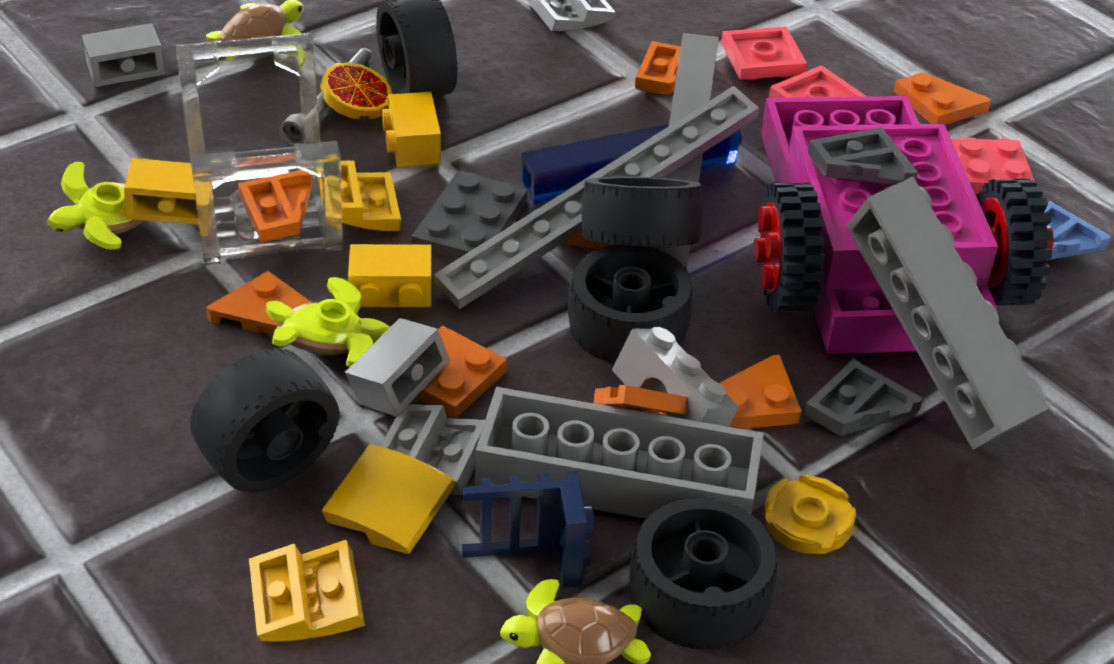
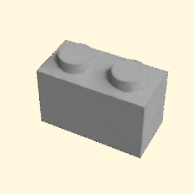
(123, 54)
(398, 366)

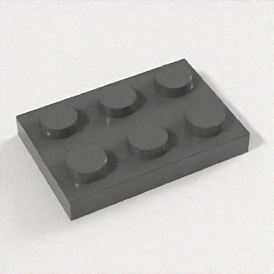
(468, 214)

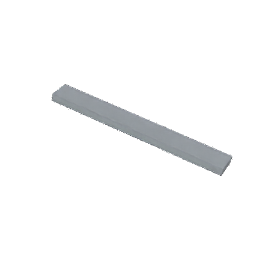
(691, 91)

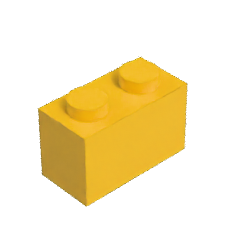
(412, 129)
(160, 192)
(391, 274)

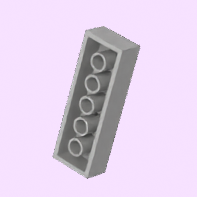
(945, 313)
(622, 456)

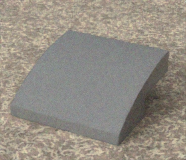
(572, 14)
(437, 440)

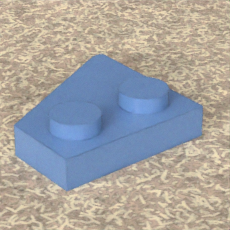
(1073, 234)

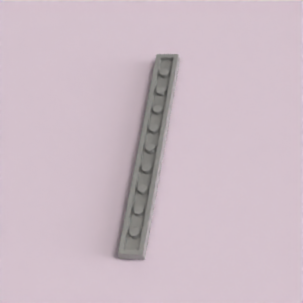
(561, 217)

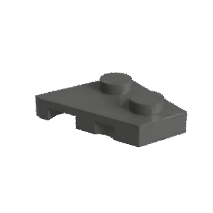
(862, 157)
(860, 400)

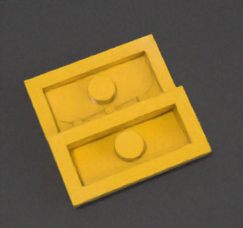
(367, 199)
(389, 498)
(305, 593)

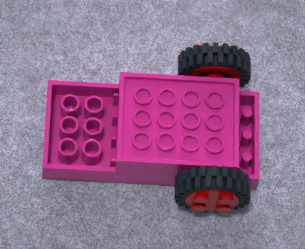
(815, 263)

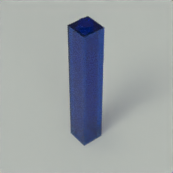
(560, 167)

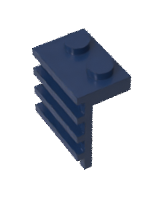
(560, 522)

